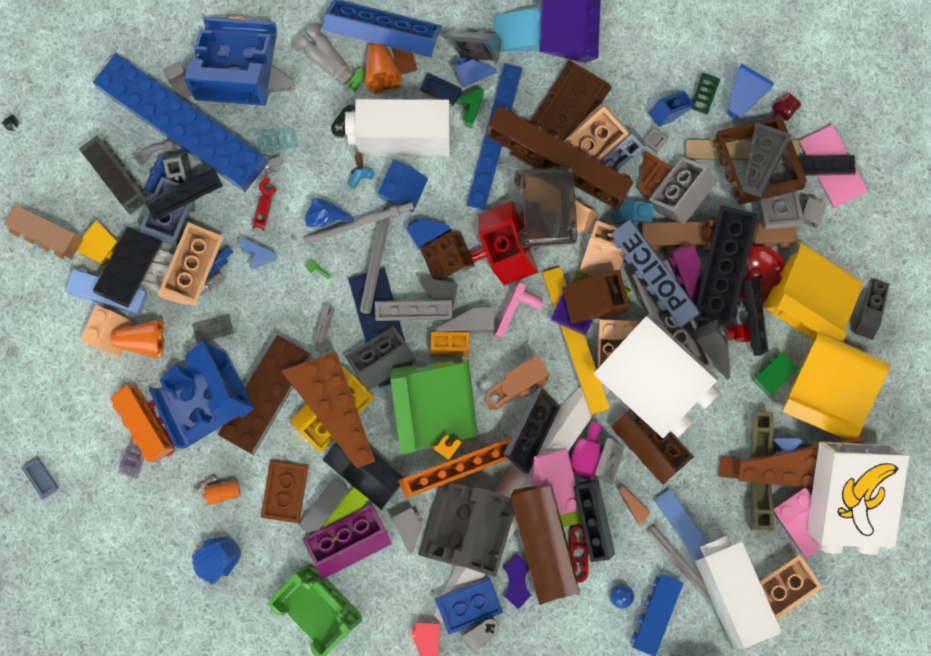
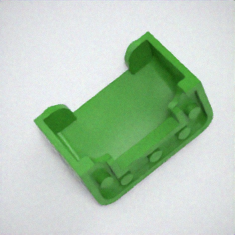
(316, 609)

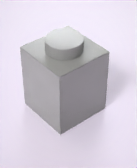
(813, 211)

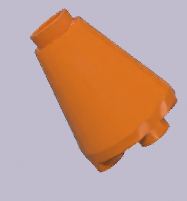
(381, 70)
(141, 339)

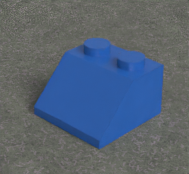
(402, 185)

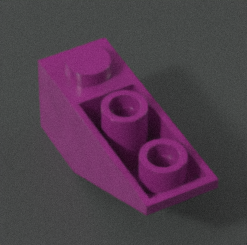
(686, 267)

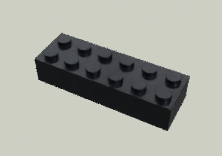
(727, 265)

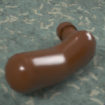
(359, 161)

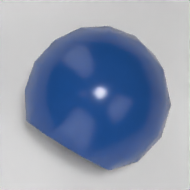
(621, 596)

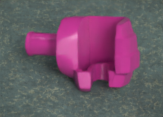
(587, 453)

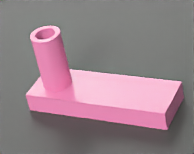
(517, 295)

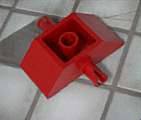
(495, 229)

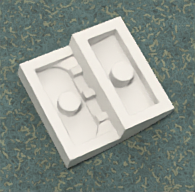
(157, 271)

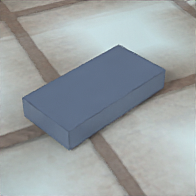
(40, 478)

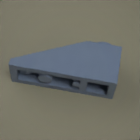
(624, 150)

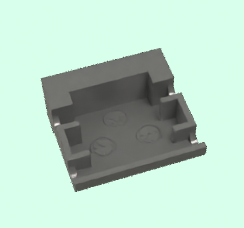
(468, 528)

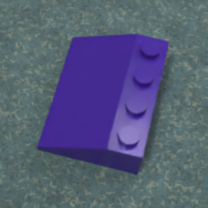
(570, 29)

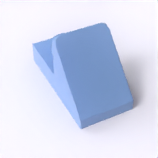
(262, 255)
(789, 444)

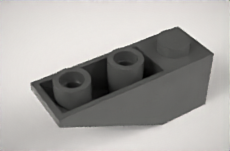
(872, 309)

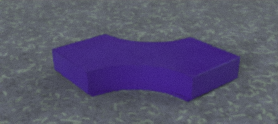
(517, 590)

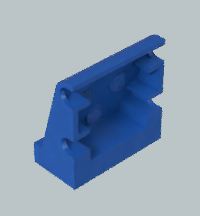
(232, 61)
(200, 395)

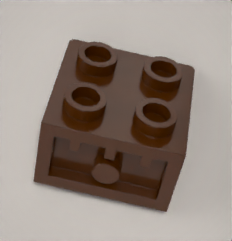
(447, 255)

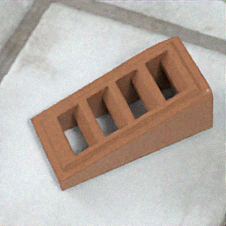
(637, 509)

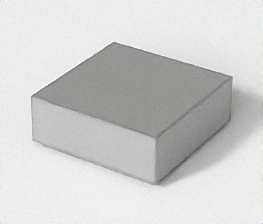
(655, 140)

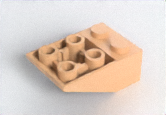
(601, 252)
(612, 333)

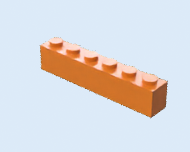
(454, 469)

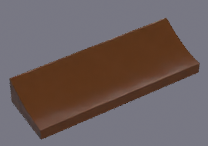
(544, 542)

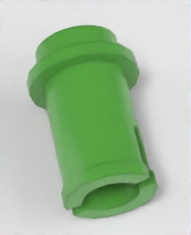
(356, 79)

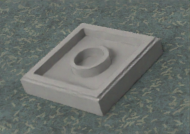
(609, 461)

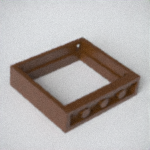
(790, 156)

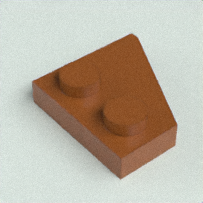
(652, 174)

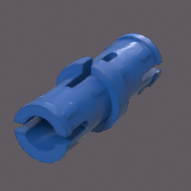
(155, 175)

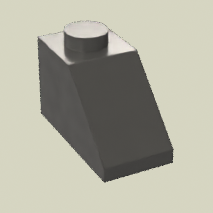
(439, 289)

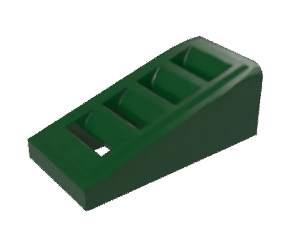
(711, 96)

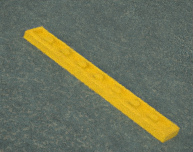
(578, 349)

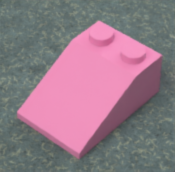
(557, 469)
(794, 518)

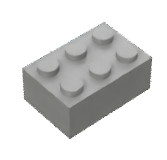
(683, 190)

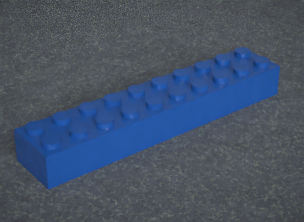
(180, 122)

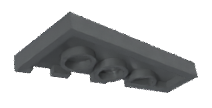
(764, 156)

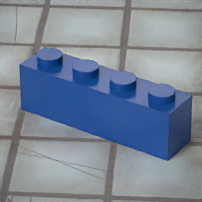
(657, 615)

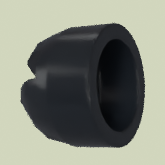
(9, 121)

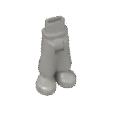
(323, 53)

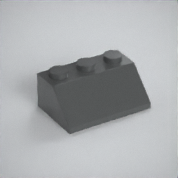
(376, 358)

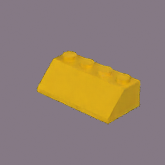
(310, 426)

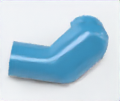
(362, 173)

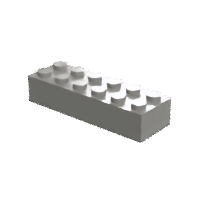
(686, 335)

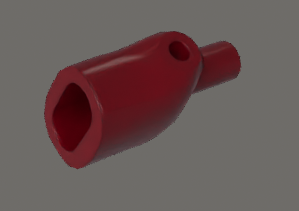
(786, 106)

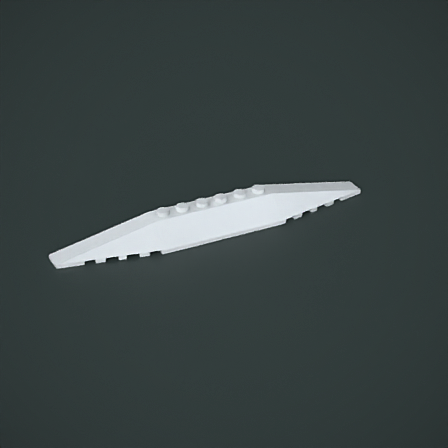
(565, 430)

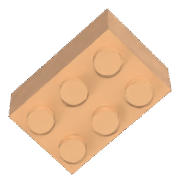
(789, 585)

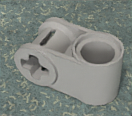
(478, 636)

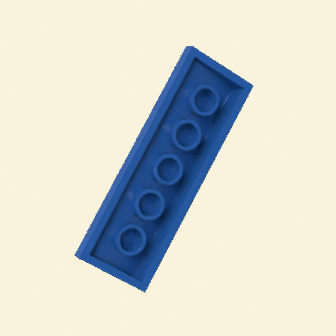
(381, 27)

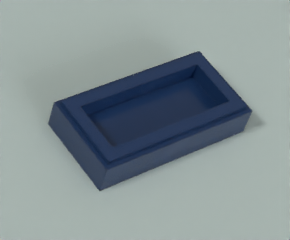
(440, 89)

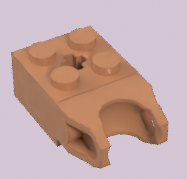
(519, 383)

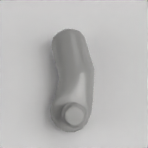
(200, 485)

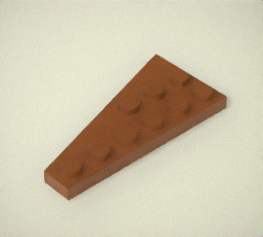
(329, 397)
(784, 469)

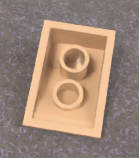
(598, 132)

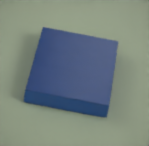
(468, 605)

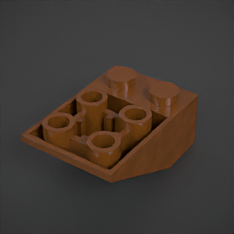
(596, 297)

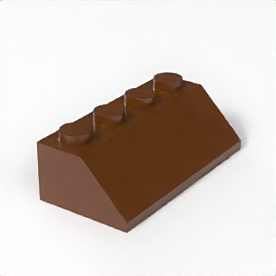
(660, 455)

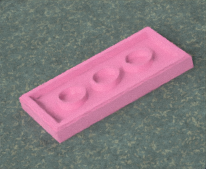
(836, 187)

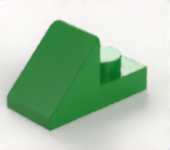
(472, 102)

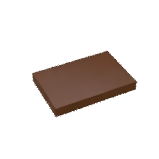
(284, 491)

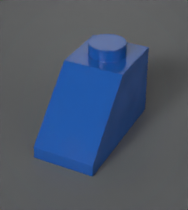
(471, 70)
(671, 108)
(425, 231)

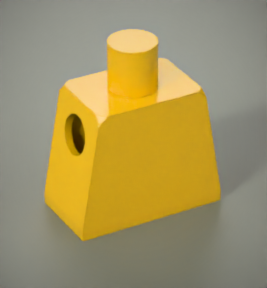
(97, 244)

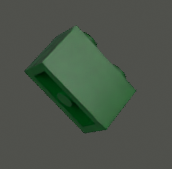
(776, 374)

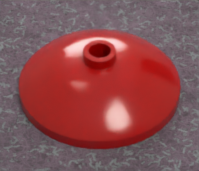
(769, 267)

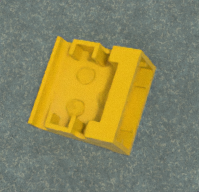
(814, 295)
(836, 387)

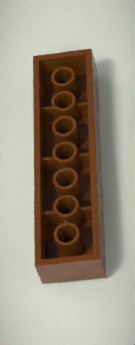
(551, 151)

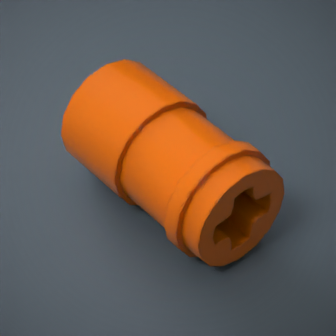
(220, 492)

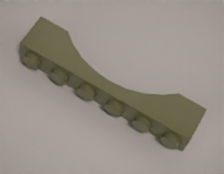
(761, 494)

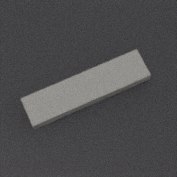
(413, 310)

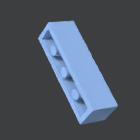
(82, 285)

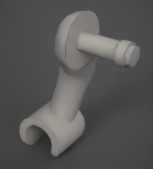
(145, 154)

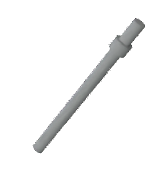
(393, 212)

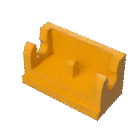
(450, 344)
(446, 449)

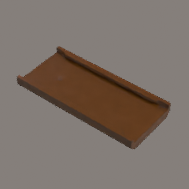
(568, 103)

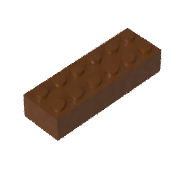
(268, 392)

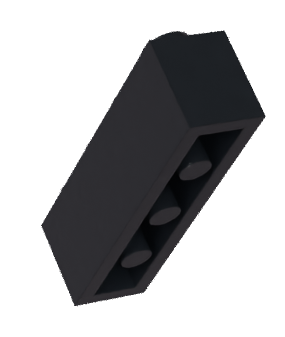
(594, 520)

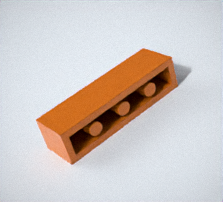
(141, 423)

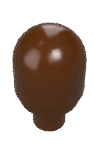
(708, 229)

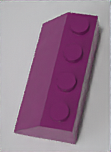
(356, 536)

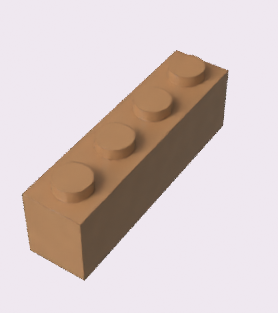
(42, 232)

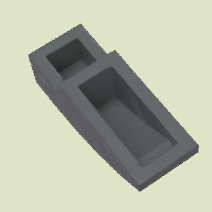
(324, 507)

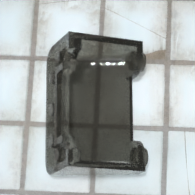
(547, 207)

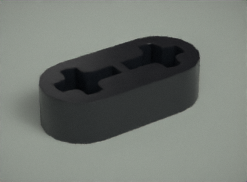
(339, 120)

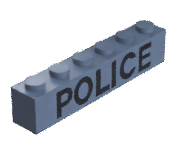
(655, 273)

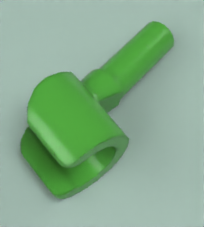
(312, 265)

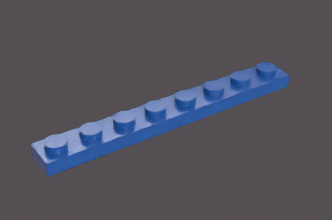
(491, 150)

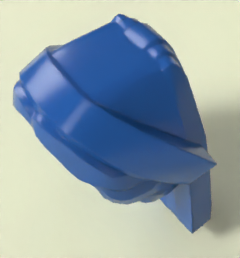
(324, 213)
(216, 558)

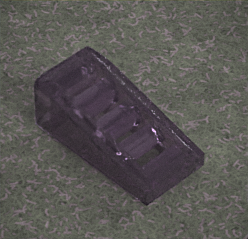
(134, 473)

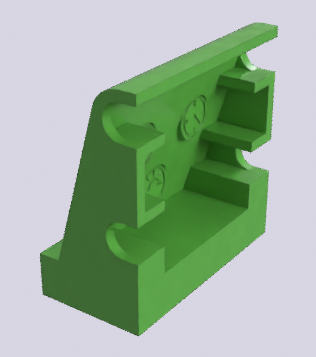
(433, 404)

